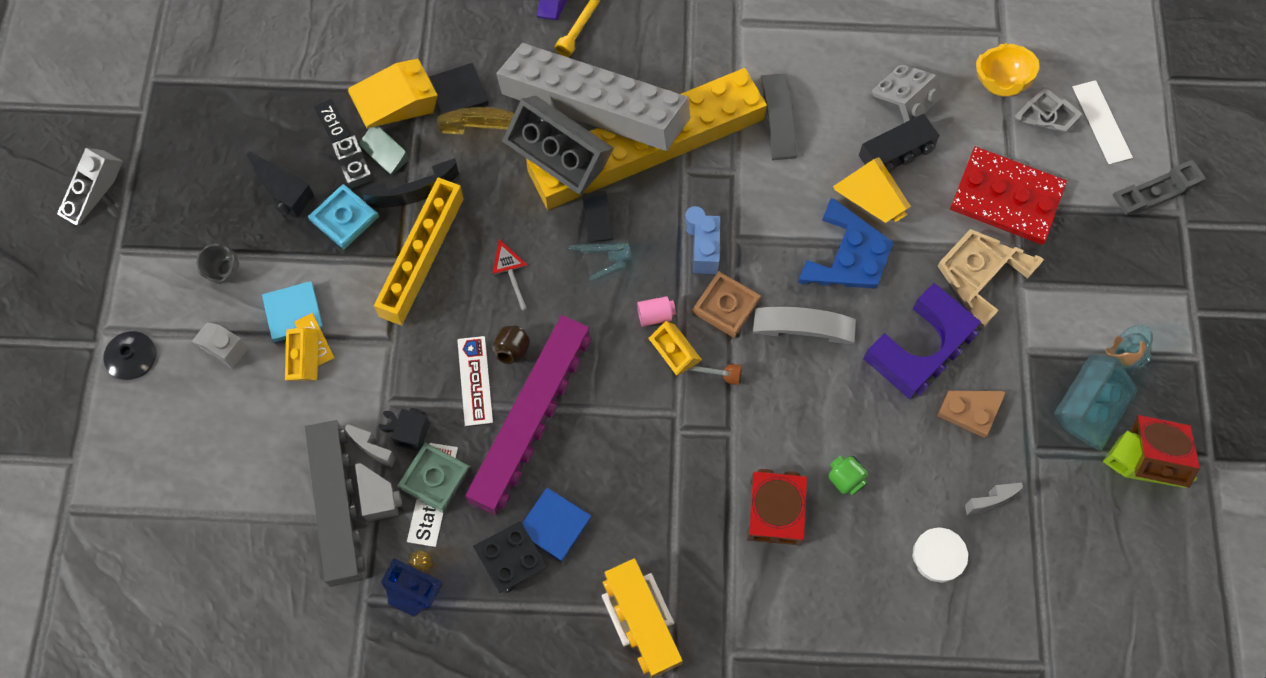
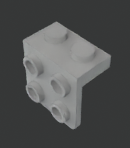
(910, 89)

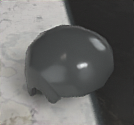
(217, 263)

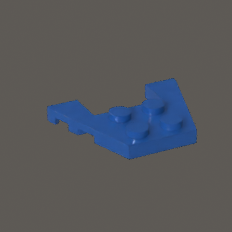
(860, 255)

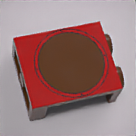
(1166, 451)
(777, 507)

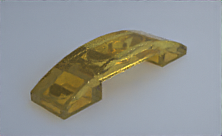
(484, 117)

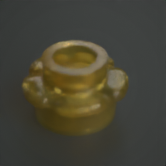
(421, 561)

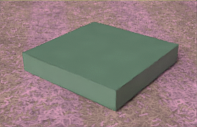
(434, 477)

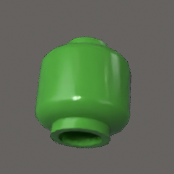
(848, 475)

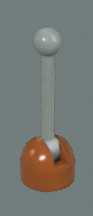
(731, 372)

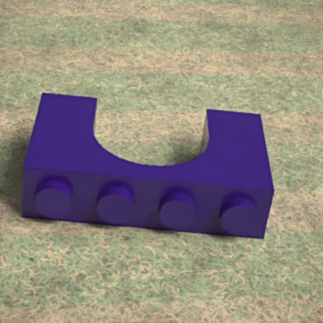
(912, 372)

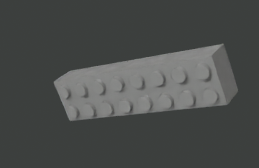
(596, 96)

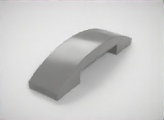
(804, 322)

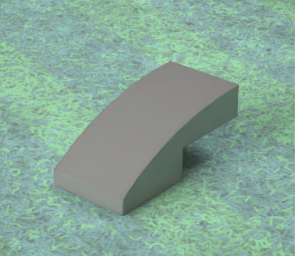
(366, 441)
(998, 495)

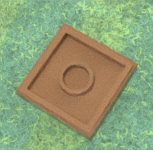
(726, 304)

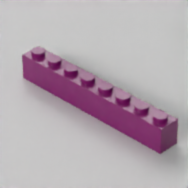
(528, 415)

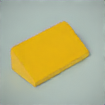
(674, 348)
(301, 354)

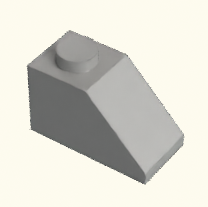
(220, 344)
(376, 495)

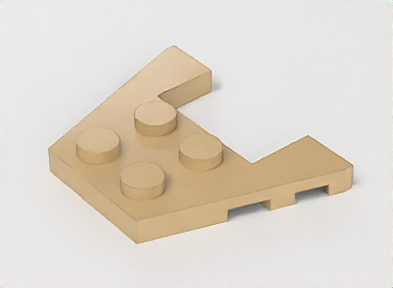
(975, 262)

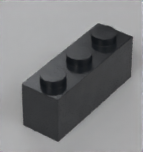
(901, 143)

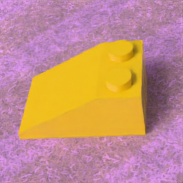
(394, 94)

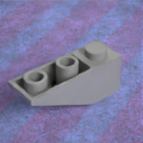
(90, 182)

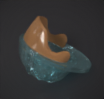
(1132, 347)

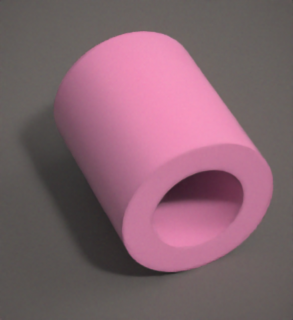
(655, 311)

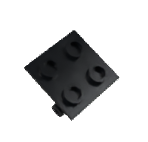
(510, 557)

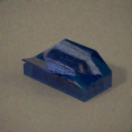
(409, 588)

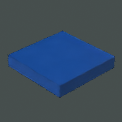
(555, 524)

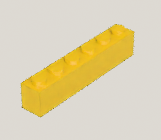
(419, 252)

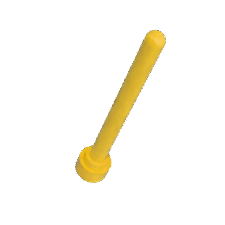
(566, 45)

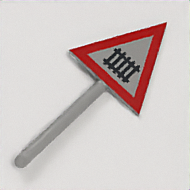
(508, 261)

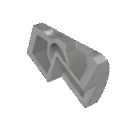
(1049, 112)

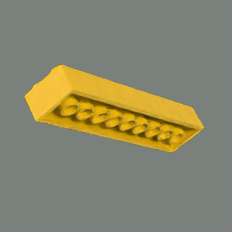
(714, 111)

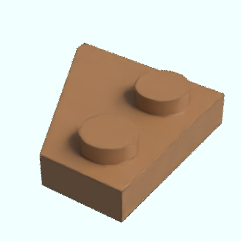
(971, 409)

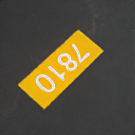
(324, 351)

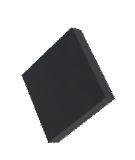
(458, 89)

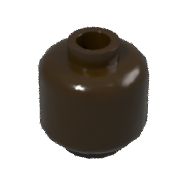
(510, 344)

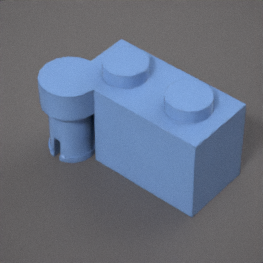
(706, 240)

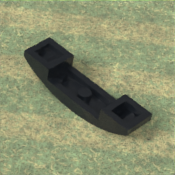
(412, 192)

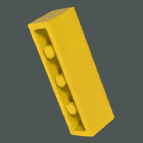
(643, 619)

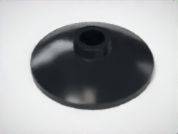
(134, 364)

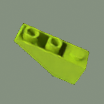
(1125, 456)

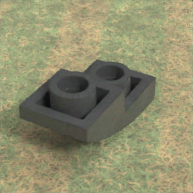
(352, 162)

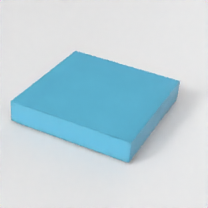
(343, 216)
(289, 305)

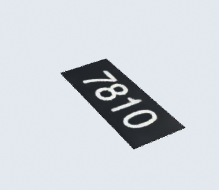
(332, 121)

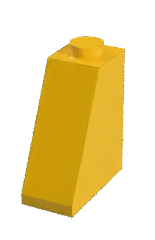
(875, 191)

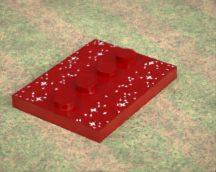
(1008, 195)

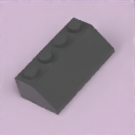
(557, 144)

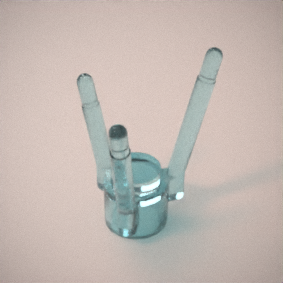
(617, 252)

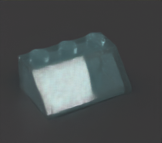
(1096, 400)

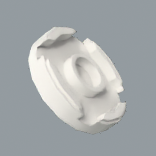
(940, 555)

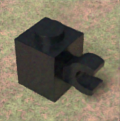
(409, 429)

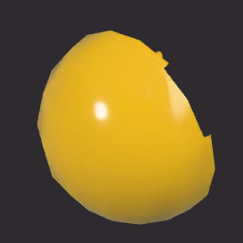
(1007, 69)

